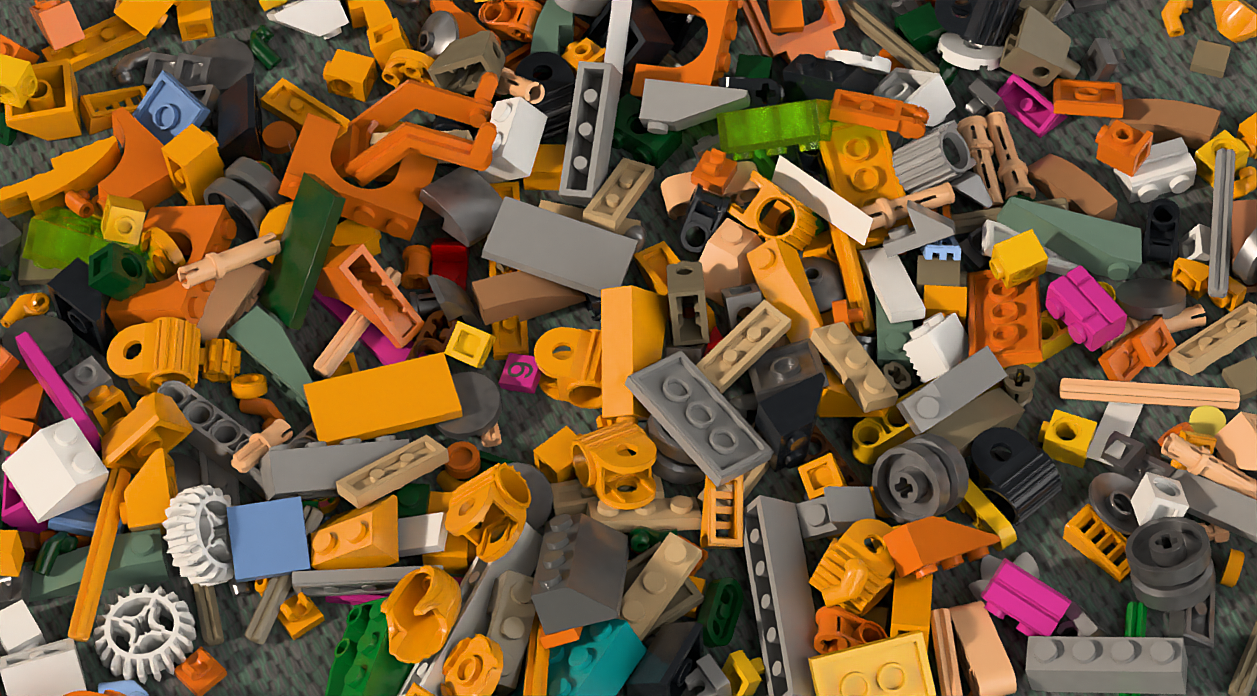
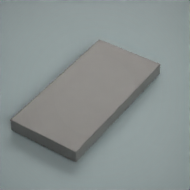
(558, 248)
(699, 418)

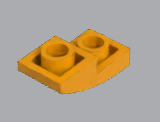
(1194, 279)

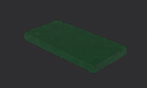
(302, 250)

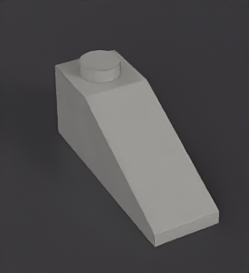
(683, 105)
(951, 390)

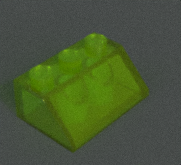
(775, 128)
(62, 236)

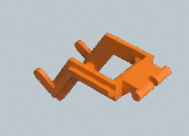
(814, 39)
(357, 159)

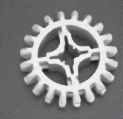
(200, 535)
(150, 651)

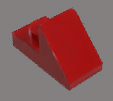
(450, 260)

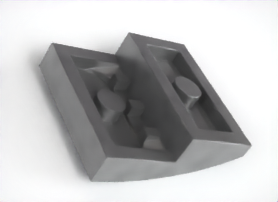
(465, 203)

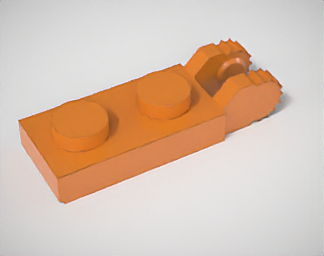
(879, 113)

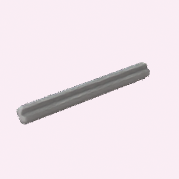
(1221, 223)

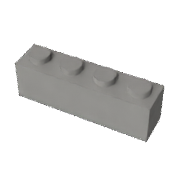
(590, 131)
(317, 467)
(1107, 664)

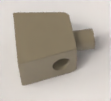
(1037, 49)
(466, 61)
(687, 290)

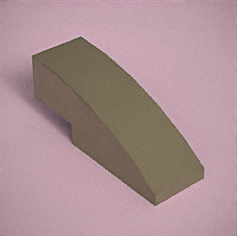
(982, 413)

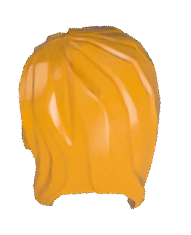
(421, 613)

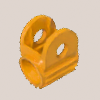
(804, 224)
(167, 354)
(576, 370)
(605, 464)
(498, 502)
(852, 545)

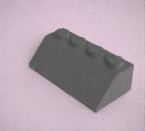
(579, 573)

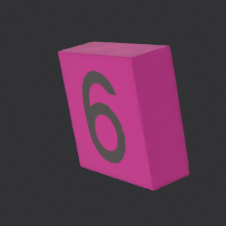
(520, 374)

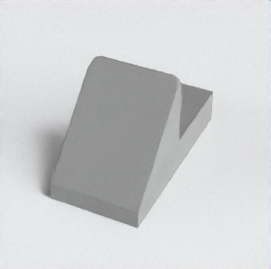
(927, 228)
(834, 511)

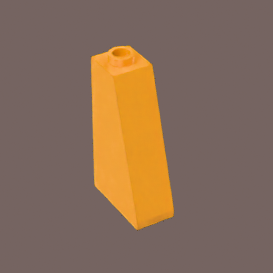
(630, 341)

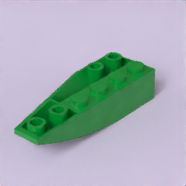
(363, 657)

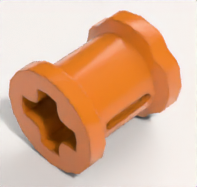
(416, 267)

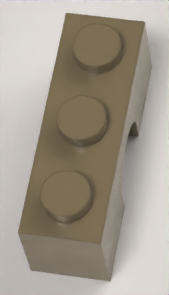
(511, 624)

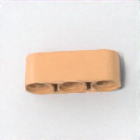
(678, 189)
(230, 300)
(981, 651)

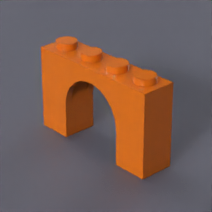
(714, 58)
(388, 209)
(196, 233)

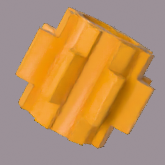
(219, 360)

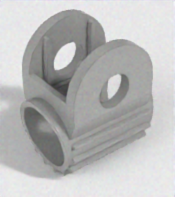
(923, 162)

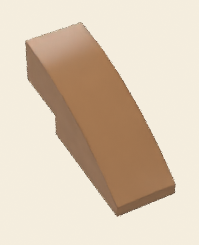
(1171, 120)
(1063, 179)
(521, 295)

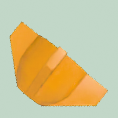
(1235, 19)

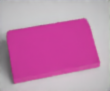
(1029, 106)

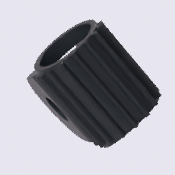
(978, 20)
(558, 90)
(1015, 480)

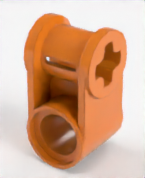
(511, 18)
(846, 633)

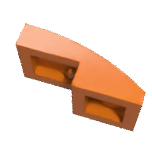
(1138, 349)

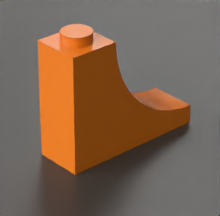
(142, 168)
(360, 282)

